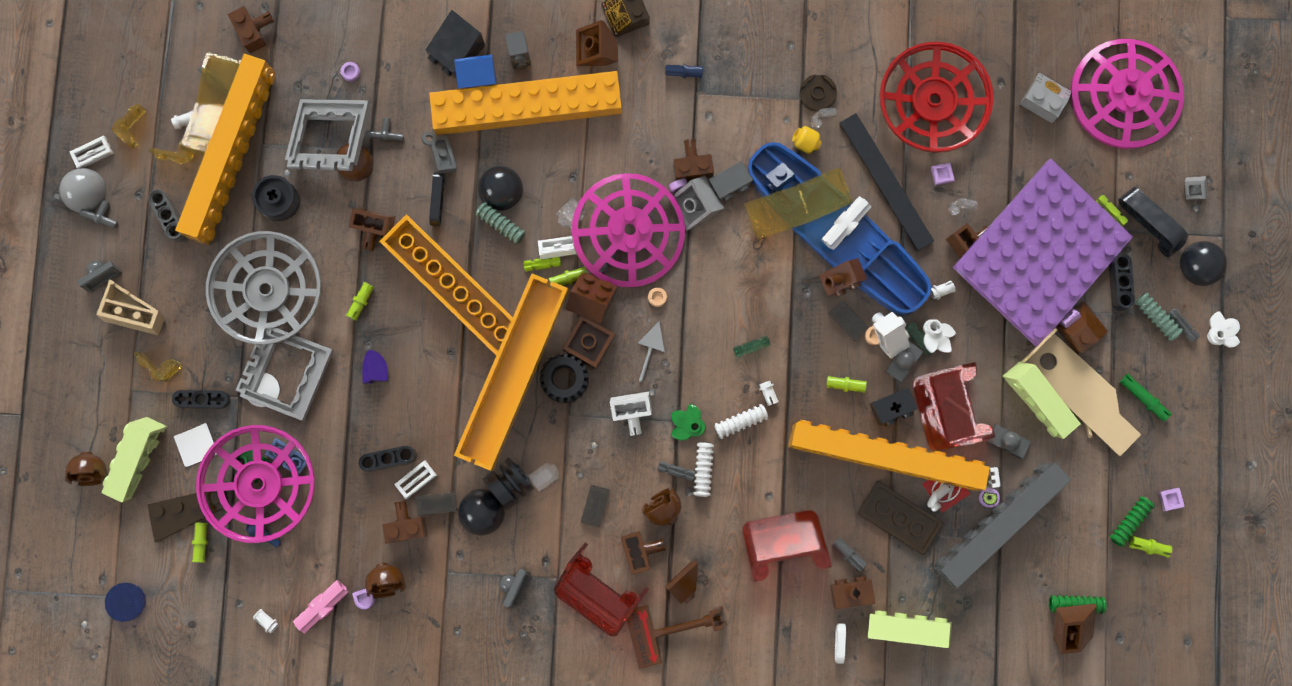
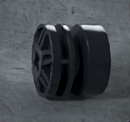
(508, 483)

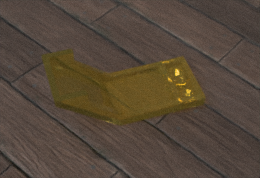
(213, 90)
(799, 203)

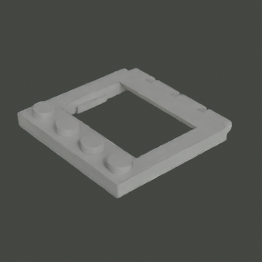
(328, 110)
(309, 384)

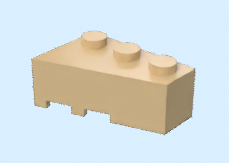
(127, 310)

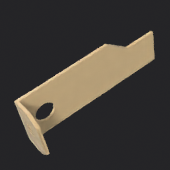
(1085, 393)

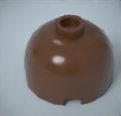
(363, 167)
(85, 469)
(664, 508)
(384, 580)

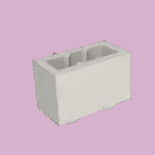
(891, 333)
(631, 408)

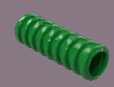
(1132, 521)
(1065, 601)

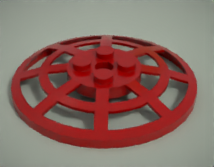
(943, 89)

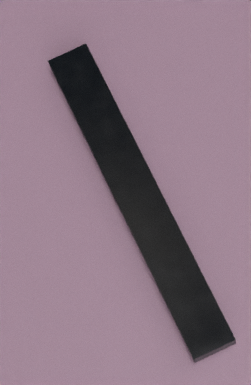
(886, 182)

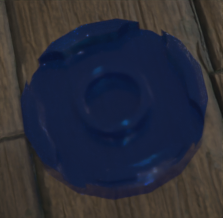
(125, 602)

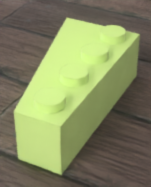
(1042, 399)
(131, 458)
(910, 630)

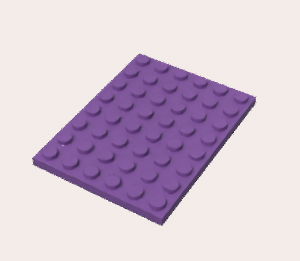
(1042, 252)

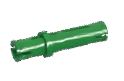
(1145, 397)

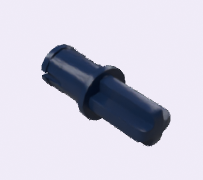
(683, 71)

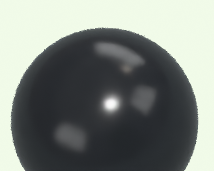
(500, 188)
(1203, 263)
(481, 512)

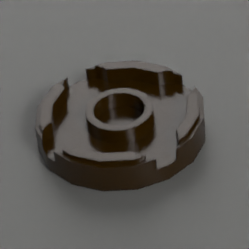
(818, 92)

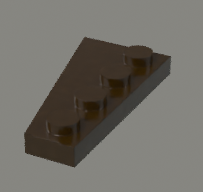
(177, 513)

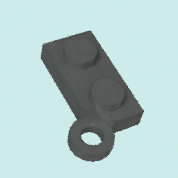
(441, 152)

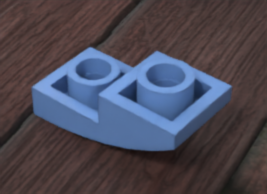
(296, 457)

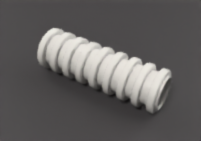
(741, 421)
(703, 469)

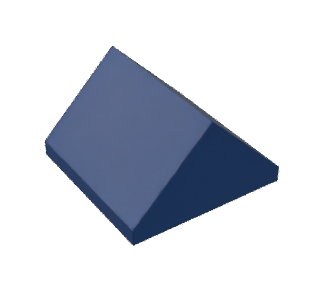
(475, 72)

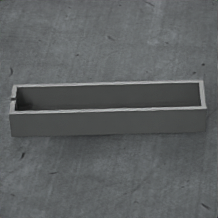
(1001, 524)

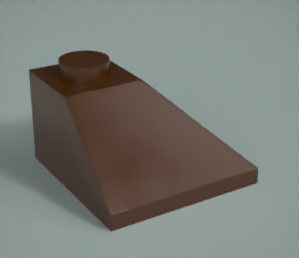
(595, 45)
(1084, 331)
(684, 583)

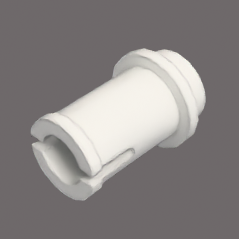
(181, 121)
(941, 290)
(768, 392)
(265, 621)

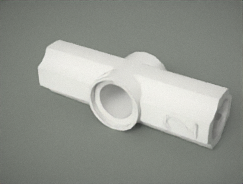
(846, 223)

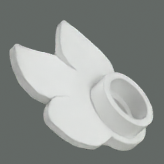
(1223, 331)
(939, 337)

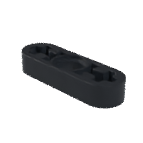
(437, 199)
(187, 404)

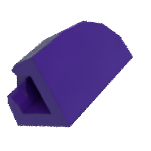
(374, 368)

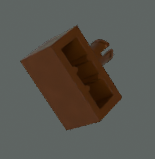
(249, 28)
(693, 165)
(372, 224)
(964, 239)
(843, 277)
(404, 527)
(638, 551)
(852, 593)

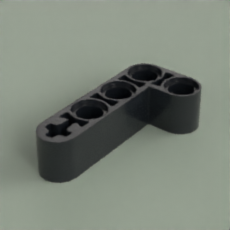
(1155, 220)

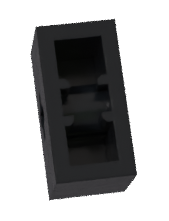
(905, 404)

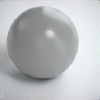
(82, 190)

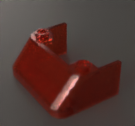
(593, 597)

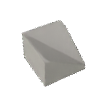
(1196, 187)

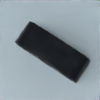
(1117, 290)
(378, 458)

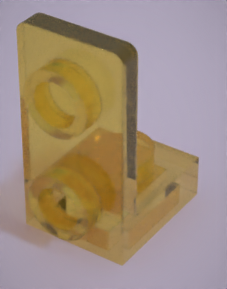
(121, 126)
(180, 157)
(167, 369)

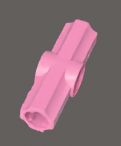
(320, 606)

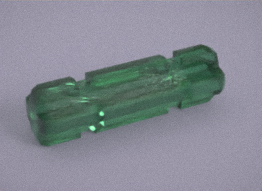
(918, 337)
(751, 346)

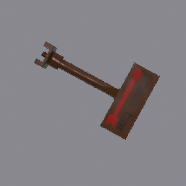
(645, 636)

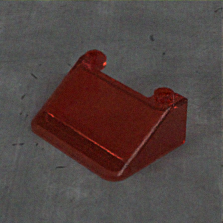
(948, 408)
(783, 539)

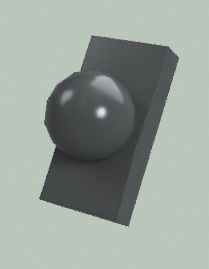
(98, 275)
(904, 362)
(1009, 441)
(514, 587)

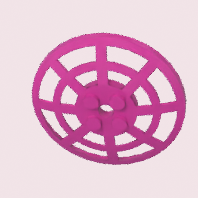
(1120, 100)
(616, 234)
(244, 482)

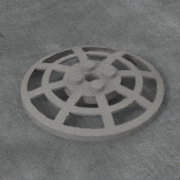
(256, 280)

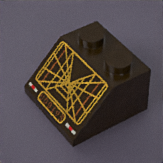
(625, 15)

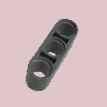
(162, 209)

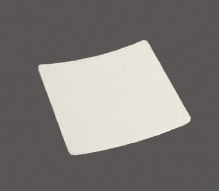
(194, 444)

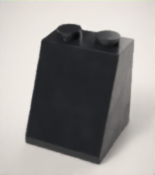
(454, 41)

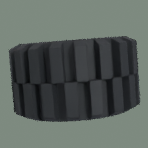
(557, 363)

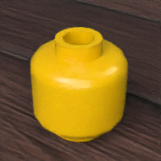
(806, 140)

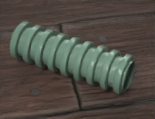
(500, 223)
(1158, 316)

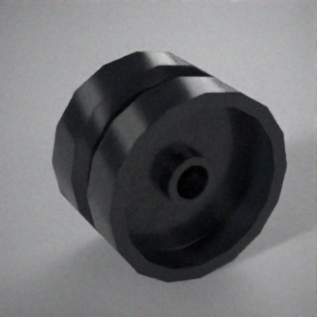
(265, 196)

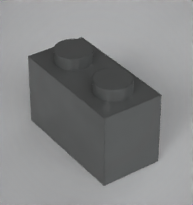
(518, 49)
(731, 182)

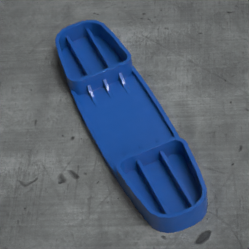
(890, 271)

